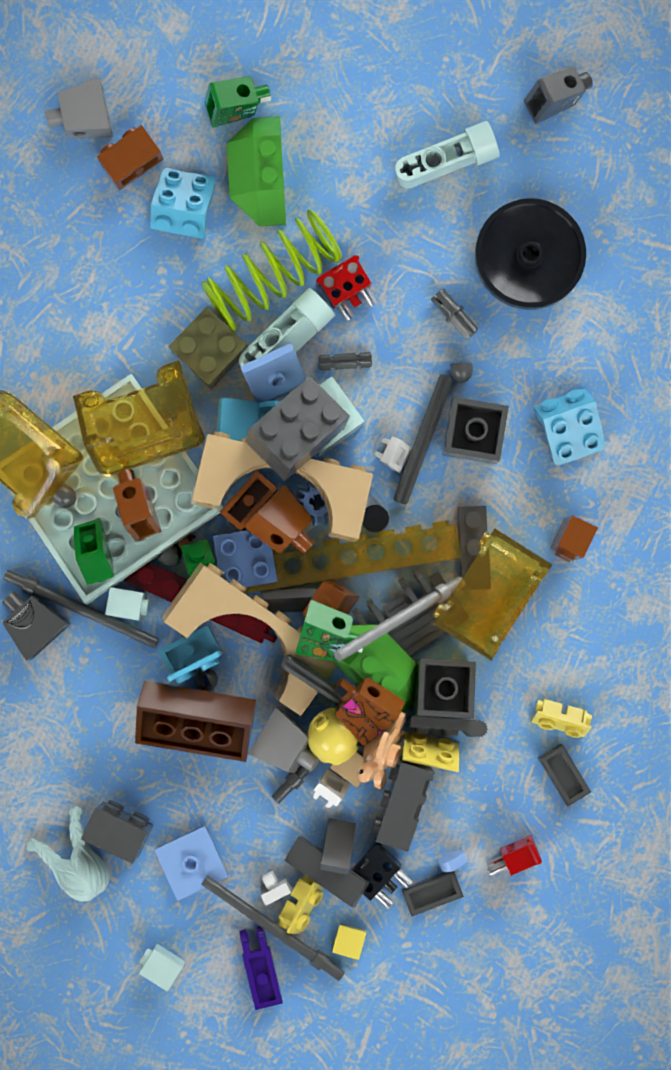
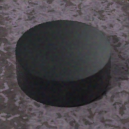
(375, 518)

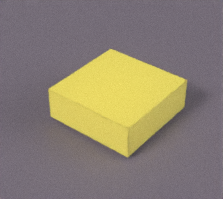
(349, 941)

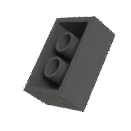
(297, 428)

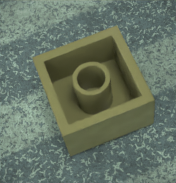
(208, 347)

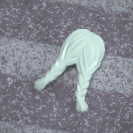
(85, 872)

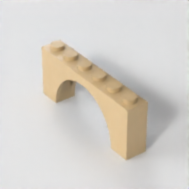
(341, 487)
(211, 596)

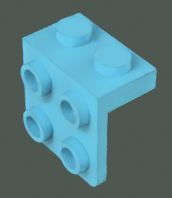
(182, 203)
(239, 415)
(571, 426)
(190, 653)

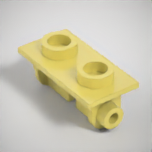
(549, 717)
(296, 916)

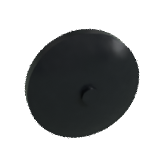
(530, 254)

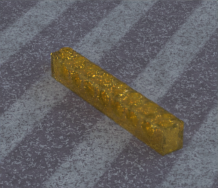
(447, 549)

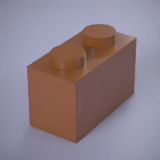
(129, 157)
(248, 500)
(573, 539)

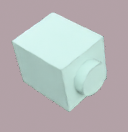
(127, 604)
(161, 966)

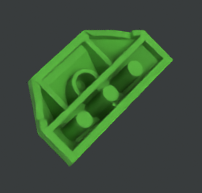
(257, 171)
(383, 663)

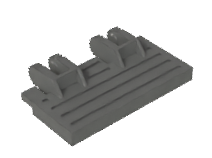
(419, 629)

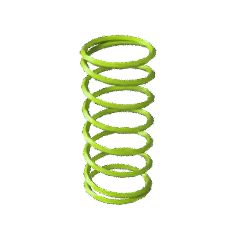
(214, 292)

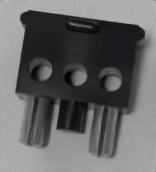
(374, 862)

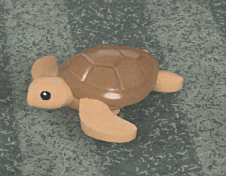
(382, 753)

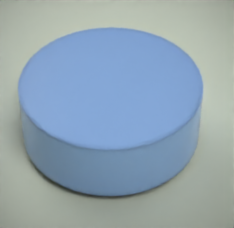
(452, 860)

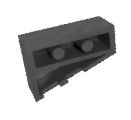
(402, 804)

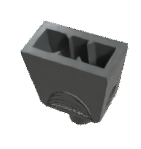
(556, 93)
(32, 624)

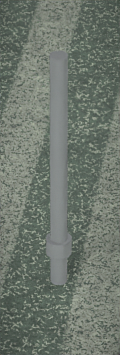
(438, 595)

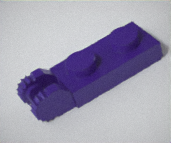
(261, 971)

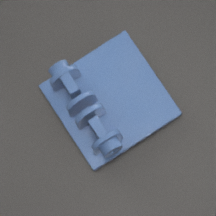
(245, 559)

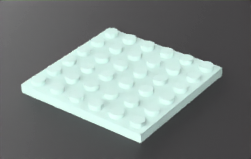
(171, 492)

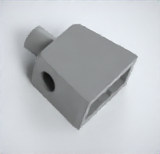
(82, 111)
(284, 744)

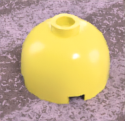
(330, 738)

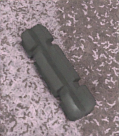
(345, 361)

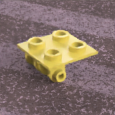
(431, 751)

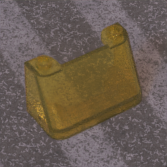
(139, 424)
(32, 456)
(491, 594)

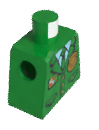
(234, 100)
(324, 632)

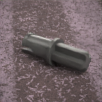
(454, 313)

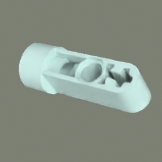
(476, 146)
(295, 326)

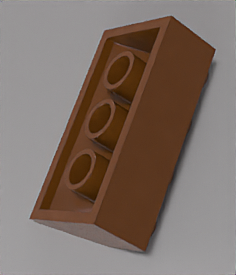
(194, 721)

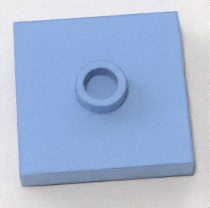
(273, 373)
(189, 861)

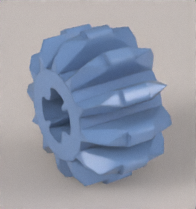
(310, 508)

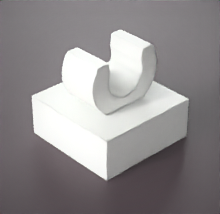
(394, 454)
(331, 788)
(275, 889)

